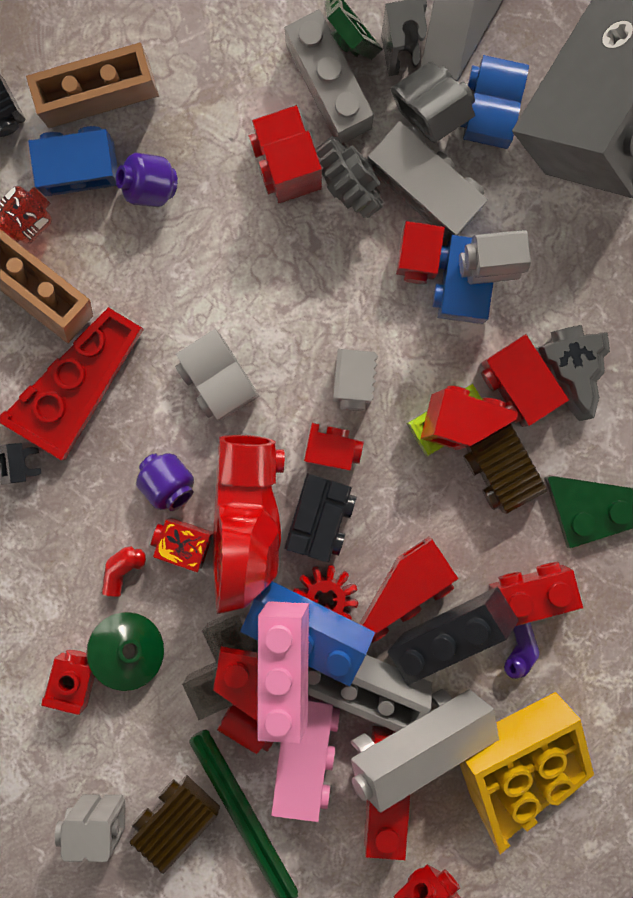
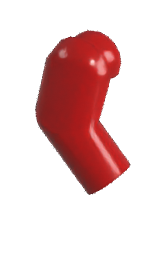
(118, 566)

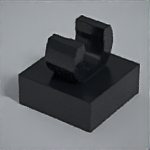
(13, 463)

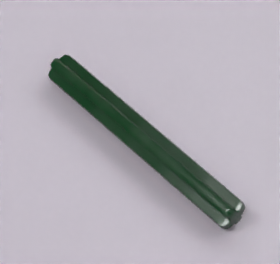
(243, 815)

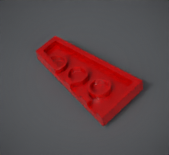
(68, 393)

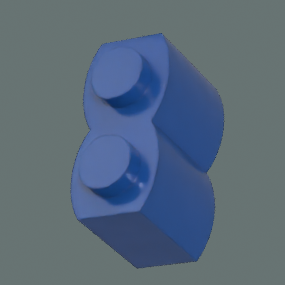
(498, 97)

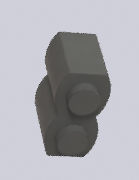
(434, 101)

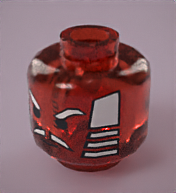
(24, 214)

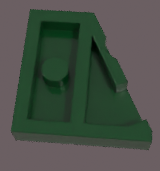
(350, 31)
(590, 509)

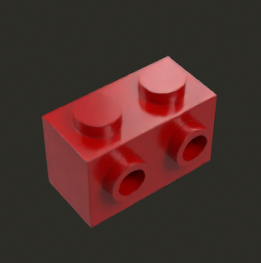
(540, 593)

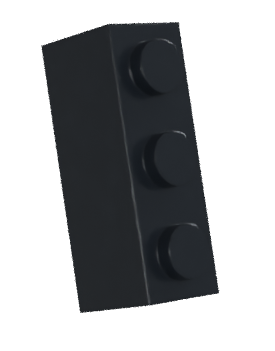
(453, 636)

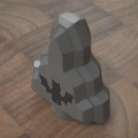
(577, 366)

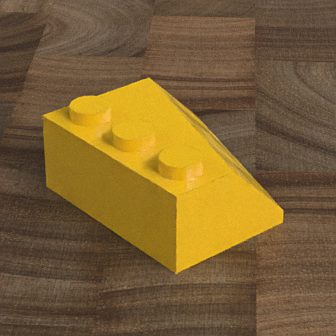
(532, 765)

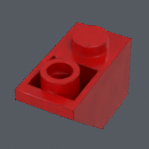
(462, 420)

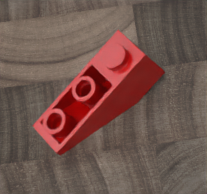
(412, 580)

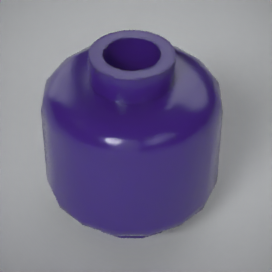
(147, 180)
(165, 481)

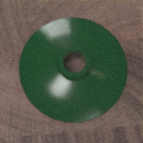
(106, 654)

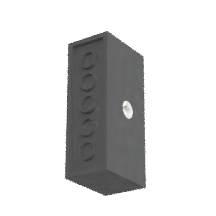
(583, 108)

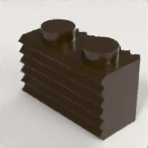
(505, 470)
(174, 823)

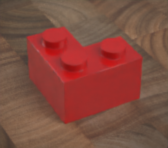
(288, 154)

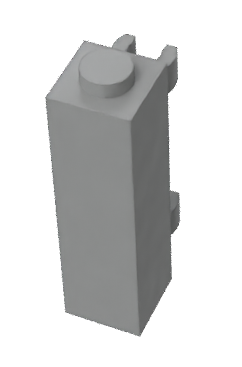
(422, 749)

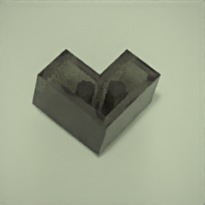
(200, 683)

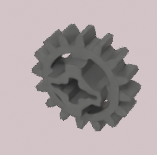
(349, 177)

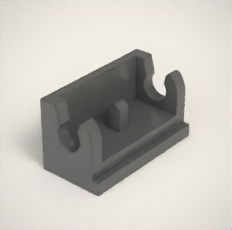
(401, 29)

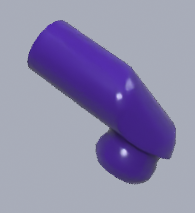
(524, 653)

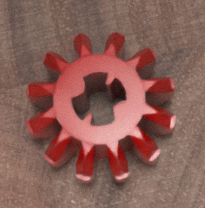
(327, 583)

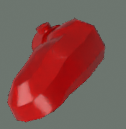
(245, 519)

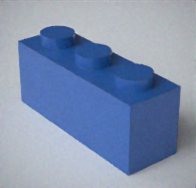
(335, 641)

